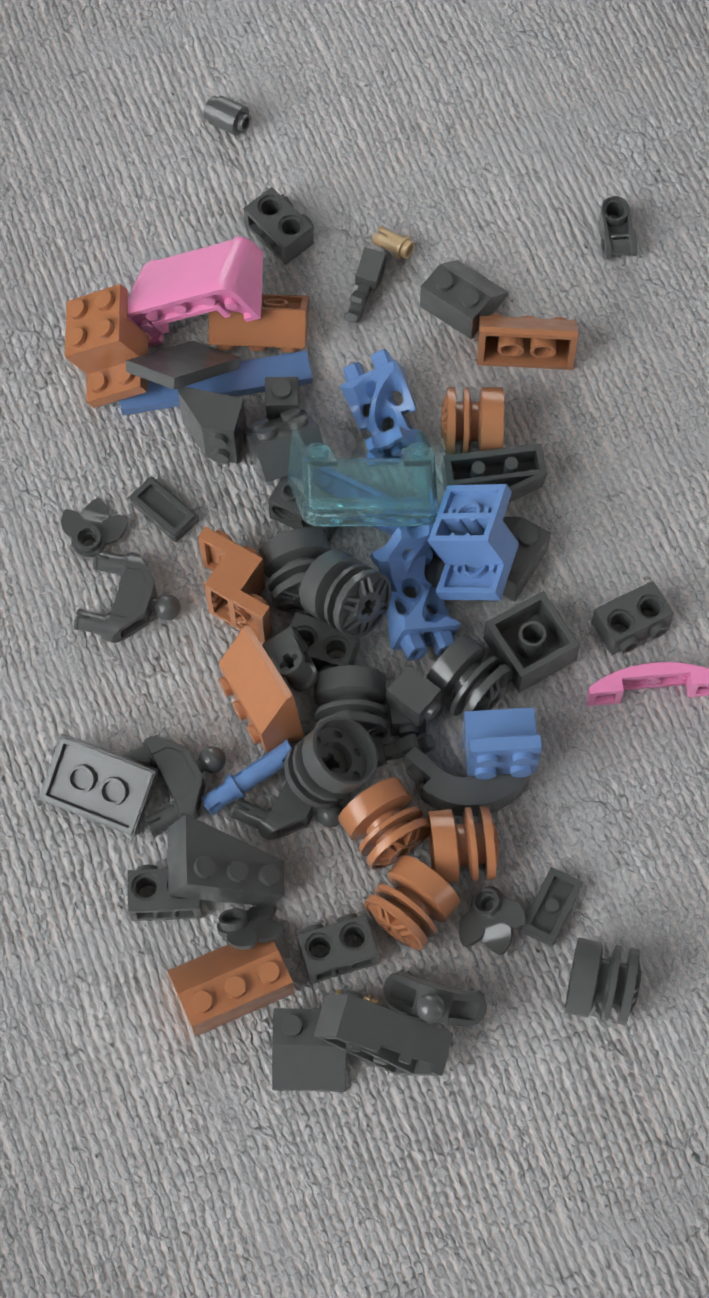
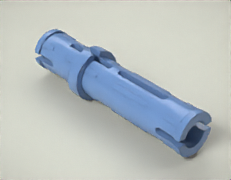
(246, 779)

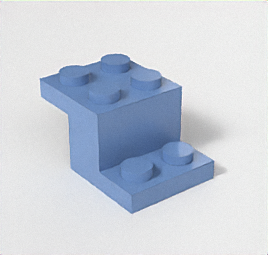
(473, 542)
(501, 742)

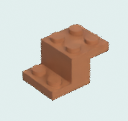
(101, 341)
(235, 583)

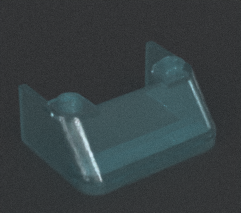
(364, 489)

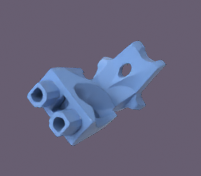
(377, 390)
(408, 619)

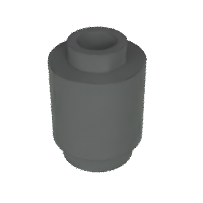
(227, 115)

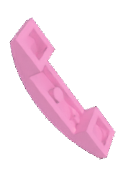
(649, 675)

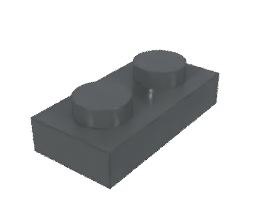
(552, 906)

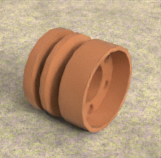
(473, 420)
(384, 823)
(463, 844)
(414, 900)

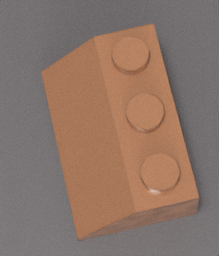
(281, 325)
(527, 342)
(259, 692)
(230, 984)

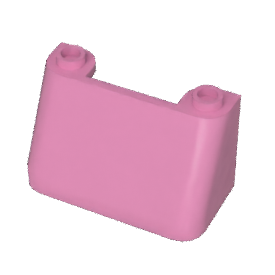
(195, 283)

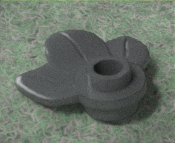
(93, 524)
(491, 925)
(248, 927)

